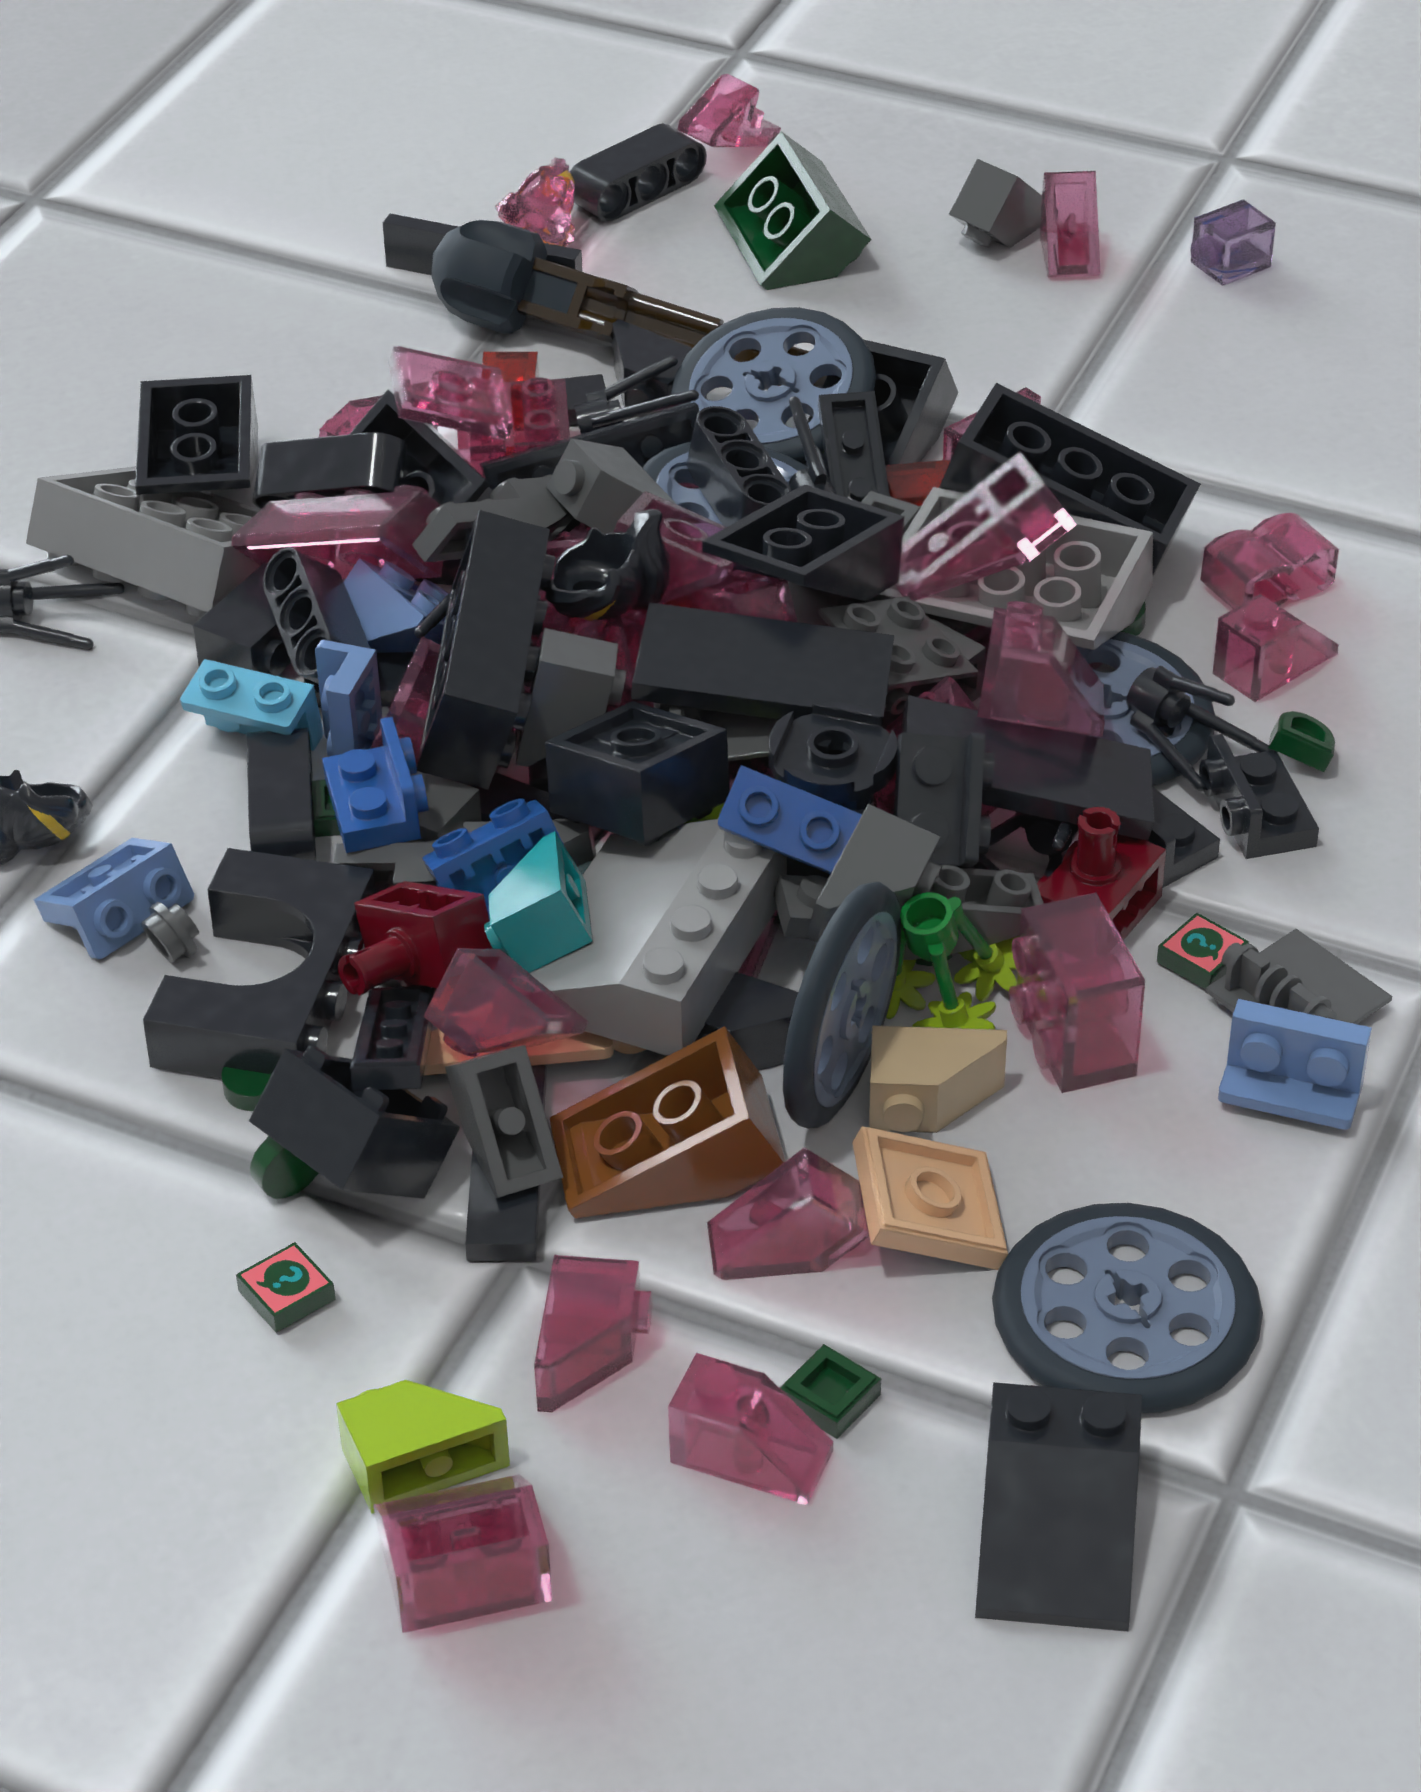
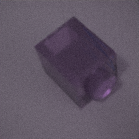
(1232, 242)

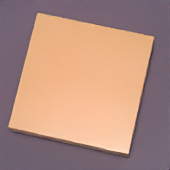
(929, 1198)

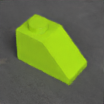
(418, 1440)

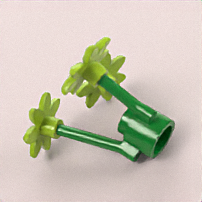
(931, 932)

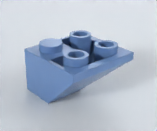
(392, 605)

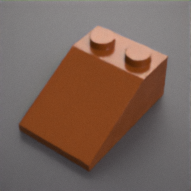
(669, 1133)

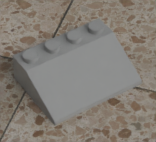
(161, 542)
(1085, 579)
(666, 933)

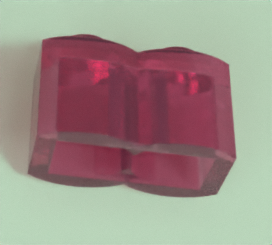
(1275, 559)

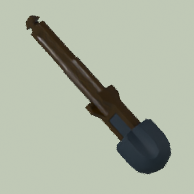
(501, 276)

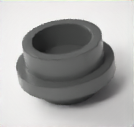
(171, 931)

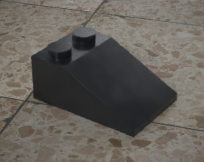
(911, 398)
(196, 435)
(430, 457)
(818, 543)
(1059, 1507)

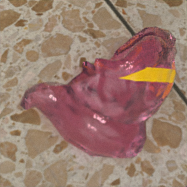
(543, 204)

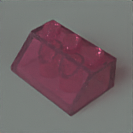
(344, 529)
(1038, 674)

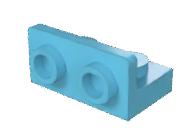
(252, 701)

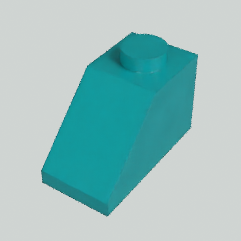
(540, 907)

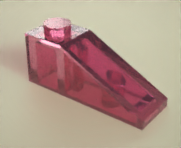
(984, 532)

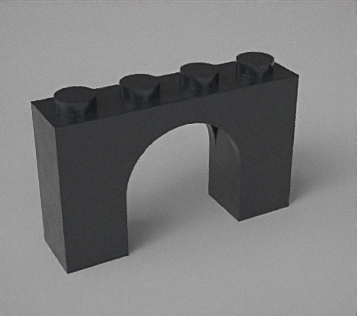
(246, 1027)

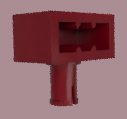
(1118, 868)
(413, 935)

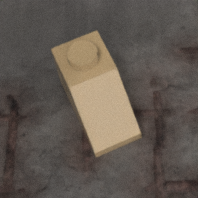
(932, 1075)

